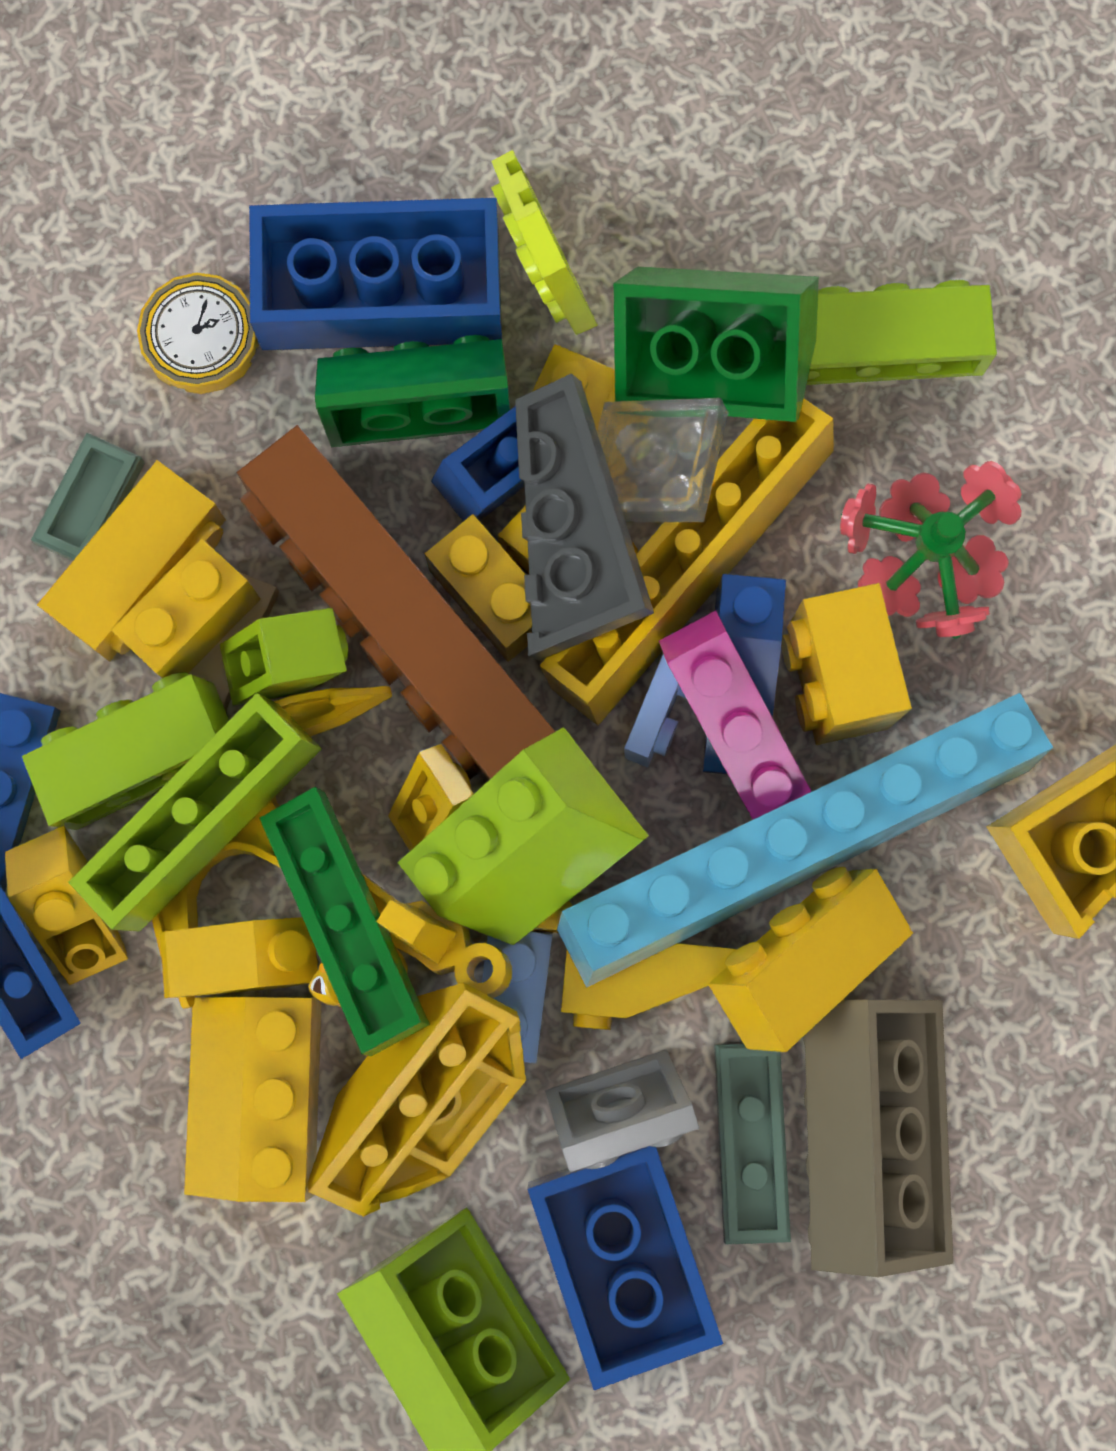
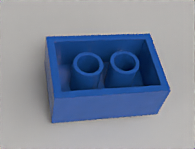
(624, 1266)

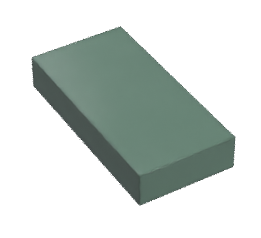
(87, 496)

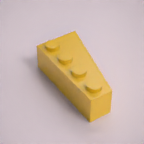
(1066, 845)

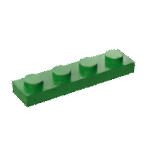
(343, 922)

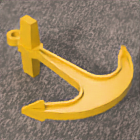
(413, 926)

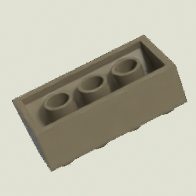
(878, 1138)

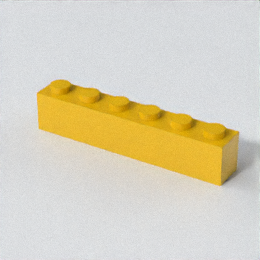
(688, 558)

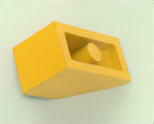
(237, 957)

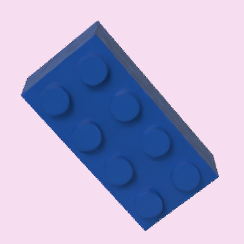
(374, 273)

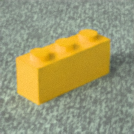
(130, 556)
(810, 958)

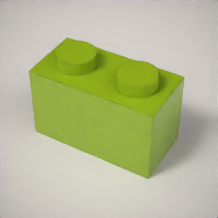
(284, 655)

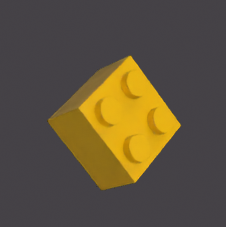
(845, 665)

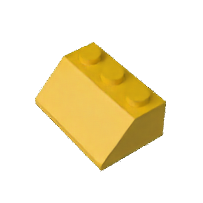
(253, 1098)

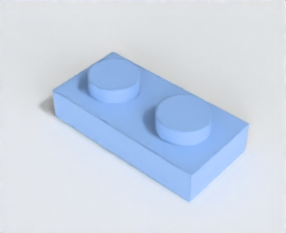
(653, 727)
(528, 985)

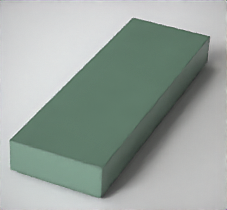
(752, 1145)

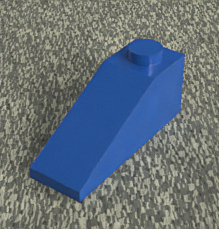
(754, 620)

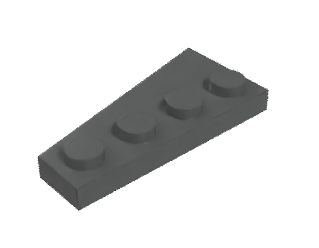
(579, 545)

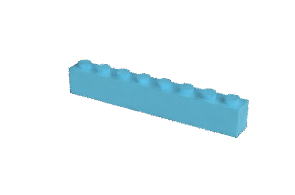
(800, 839)

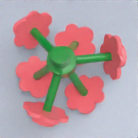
(921, 513)

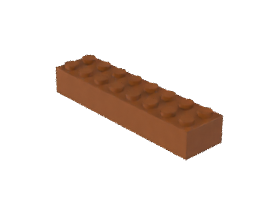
(388, 600)

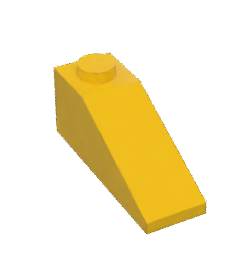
(641, 986)

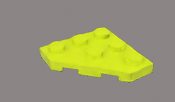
(538, 246)

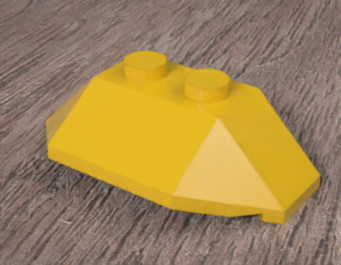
(420, 1102)

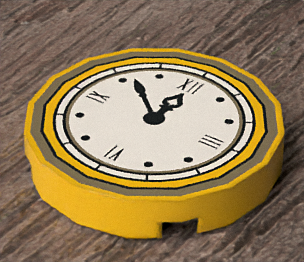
(197, 333)

